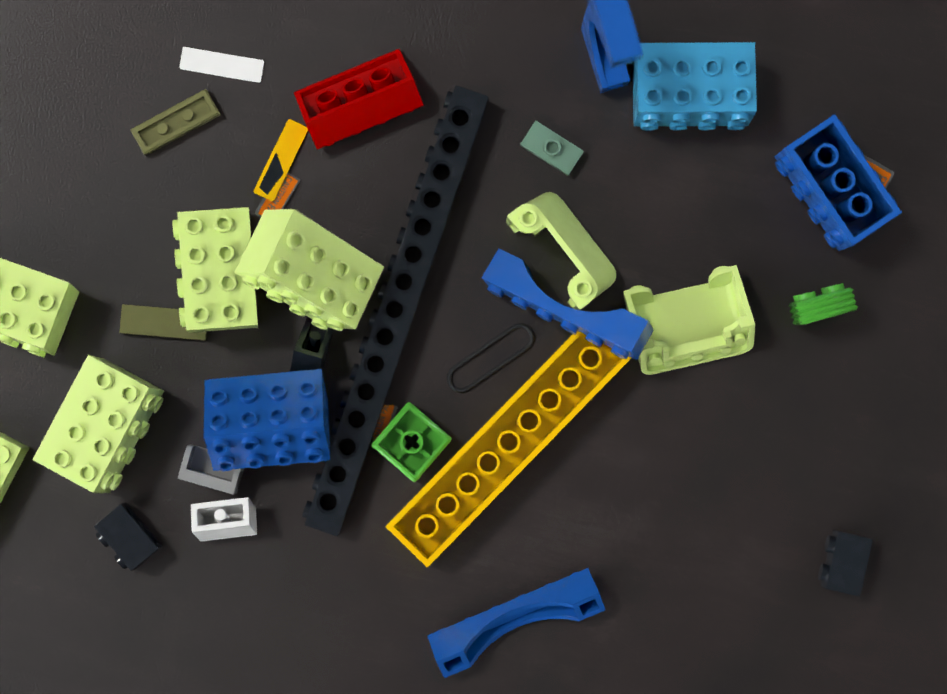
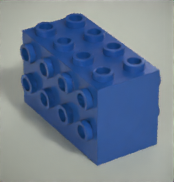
(836, 184)
(266, 420)

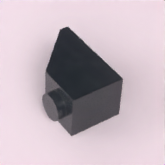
(311, 347)

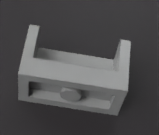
(198, 469)

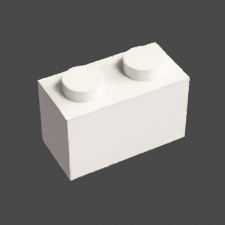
(223, 519)

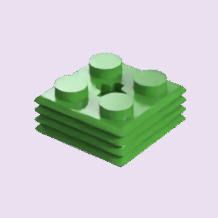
(832, 302)
(392, 444)

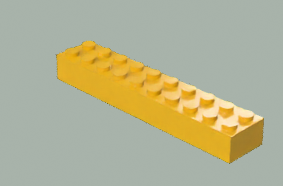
(504, 446)

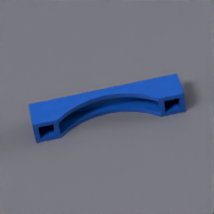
(617, 328)
(463, 642)

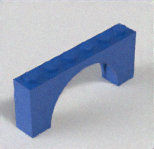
(610, 41)

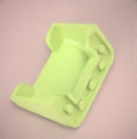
(552, 213)
(694, 322)

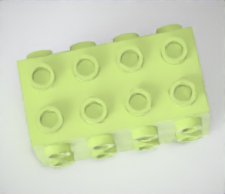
(209, 256)
(309, 269)
(33, 308)
(99, 425)

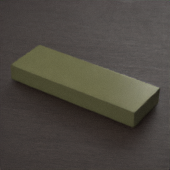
(175, 122)
(155, 322)

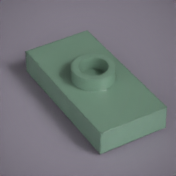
(551, 148)

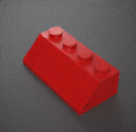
(358, 99)

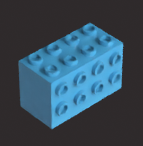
(694, 85)

